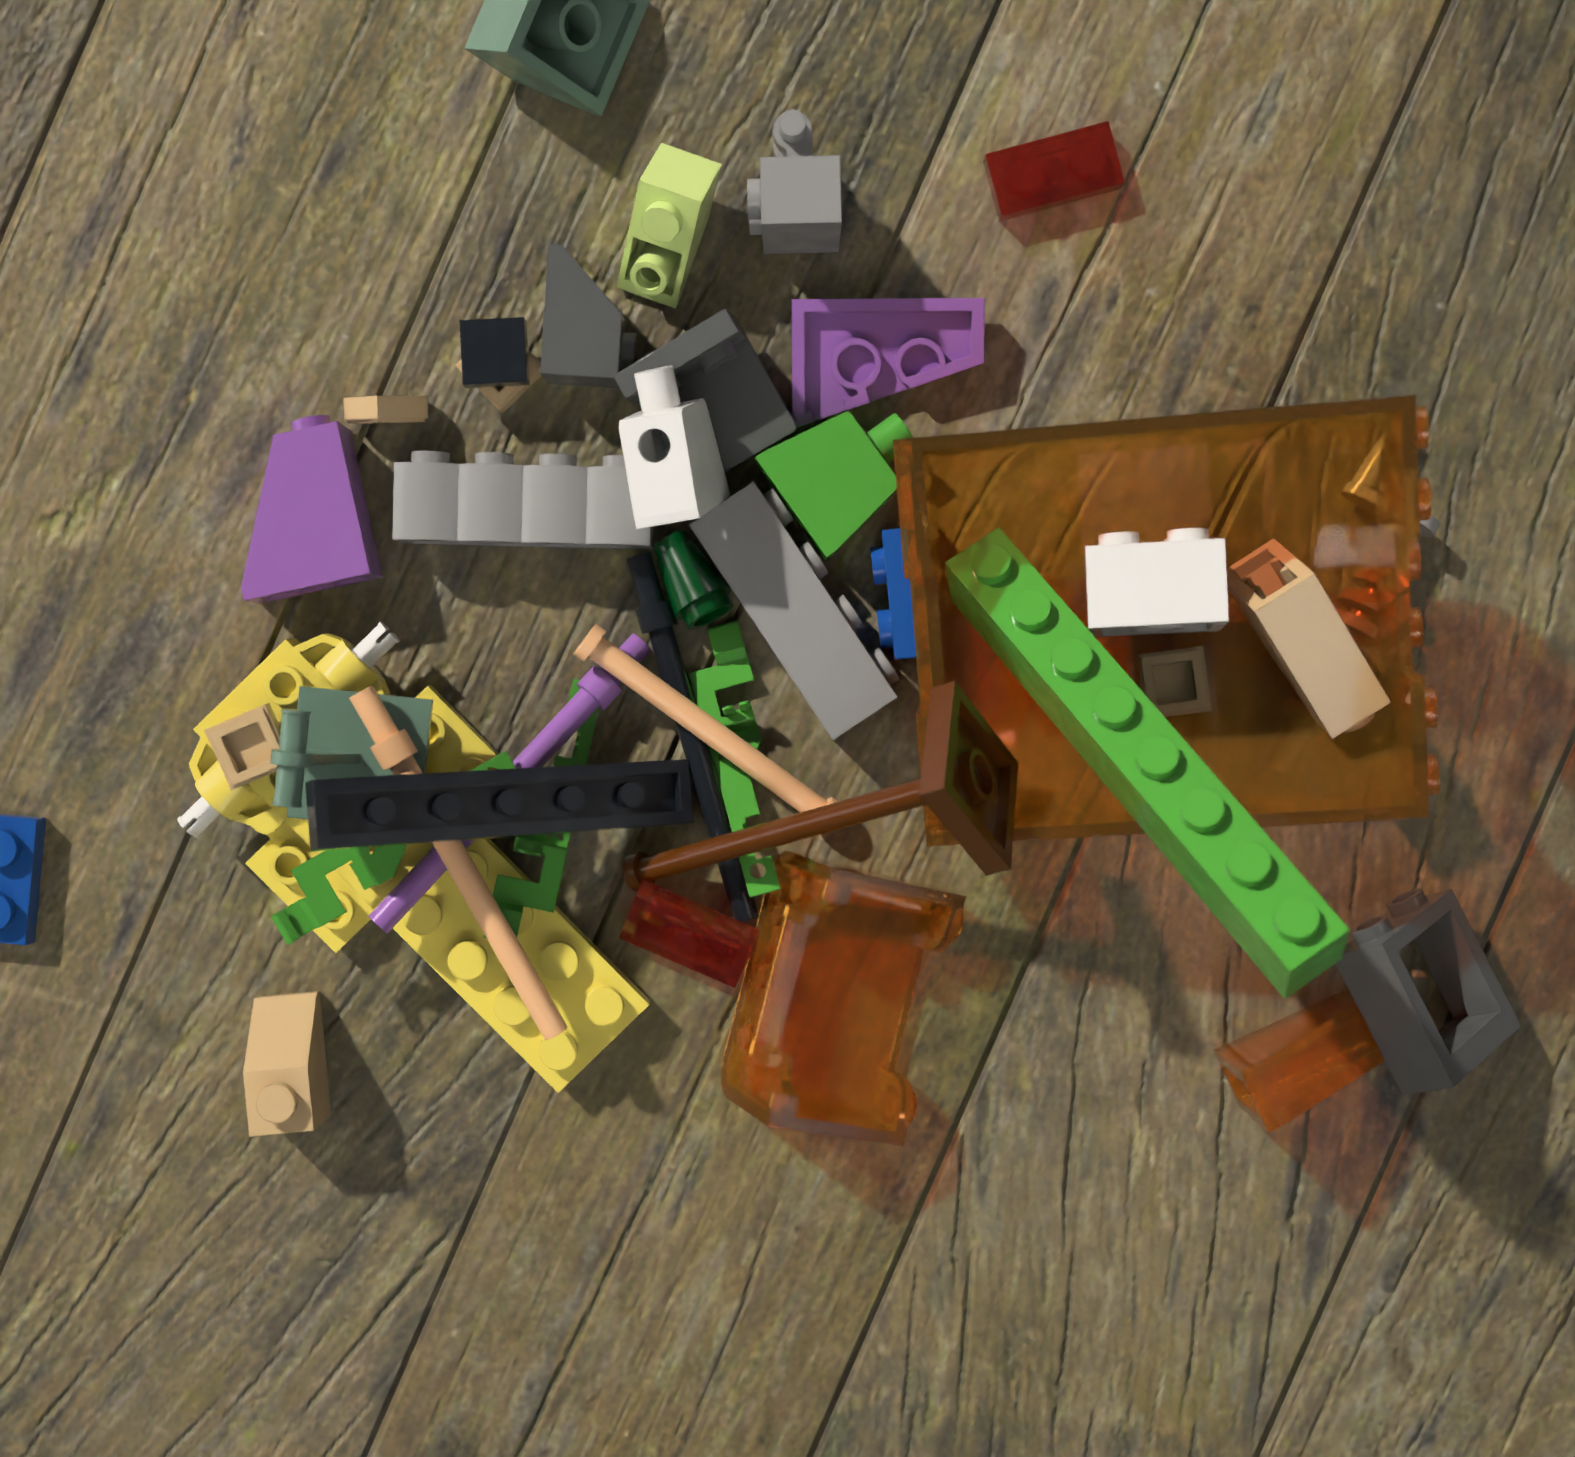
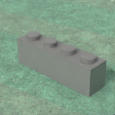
(793, 609)

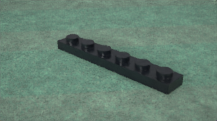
(496, 803)

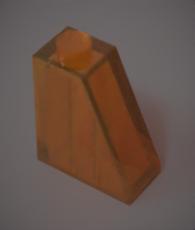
(1299, 1060)

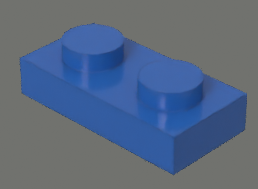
(895, 623)
(20, 876)

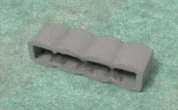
(515, 504)

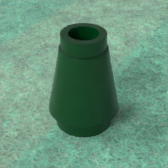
(691, 581)

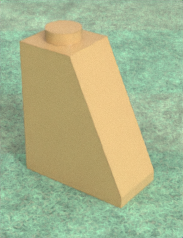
(1306, 638)

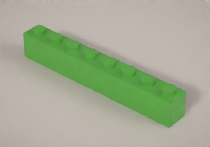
(1147, 765)

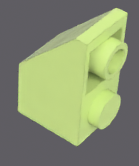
(667, 224)

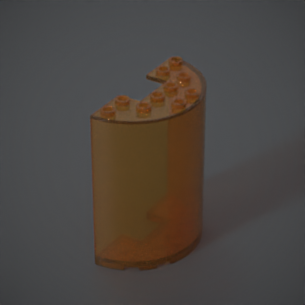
(1316, 477)

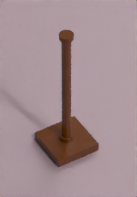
(963, 780)

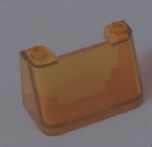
(833, 998)

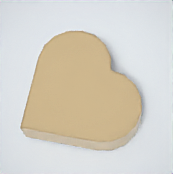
(385, 409)

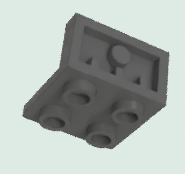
(723, 369)

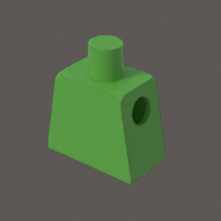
(834, 477)

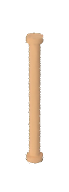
(697, 721)

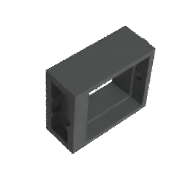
(1393, 1009)

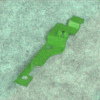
(735, 784)
(515, 893)
(321, 901)

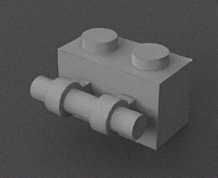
(797, 193)

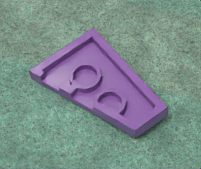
(877, 347)

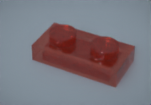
(1053, 171)
(689, 933)

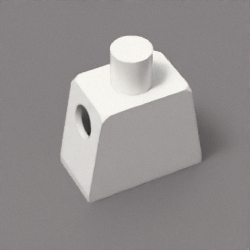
(675, 474)

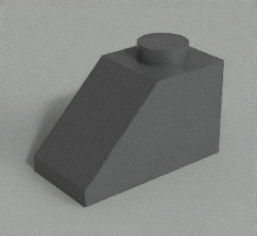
(582, 329)

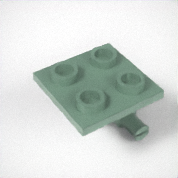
(332, 742)

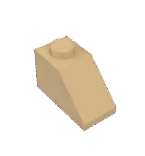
(286, 1065)

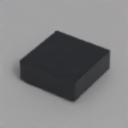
(494, 352)

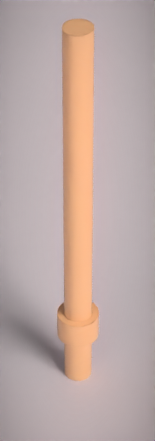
(395, 751)

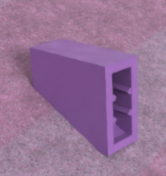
(310, 516)

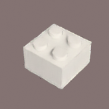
(1156, 584)

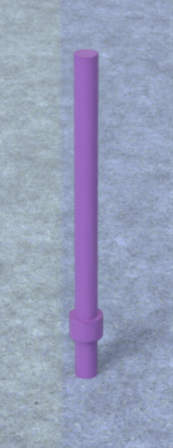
(596, 690)

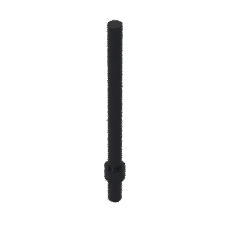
(657, 620)

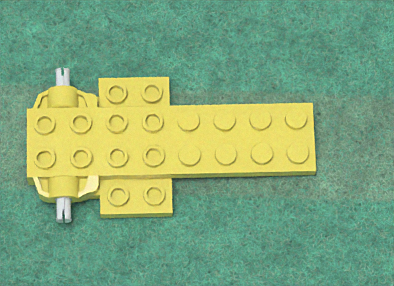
(440, 927)

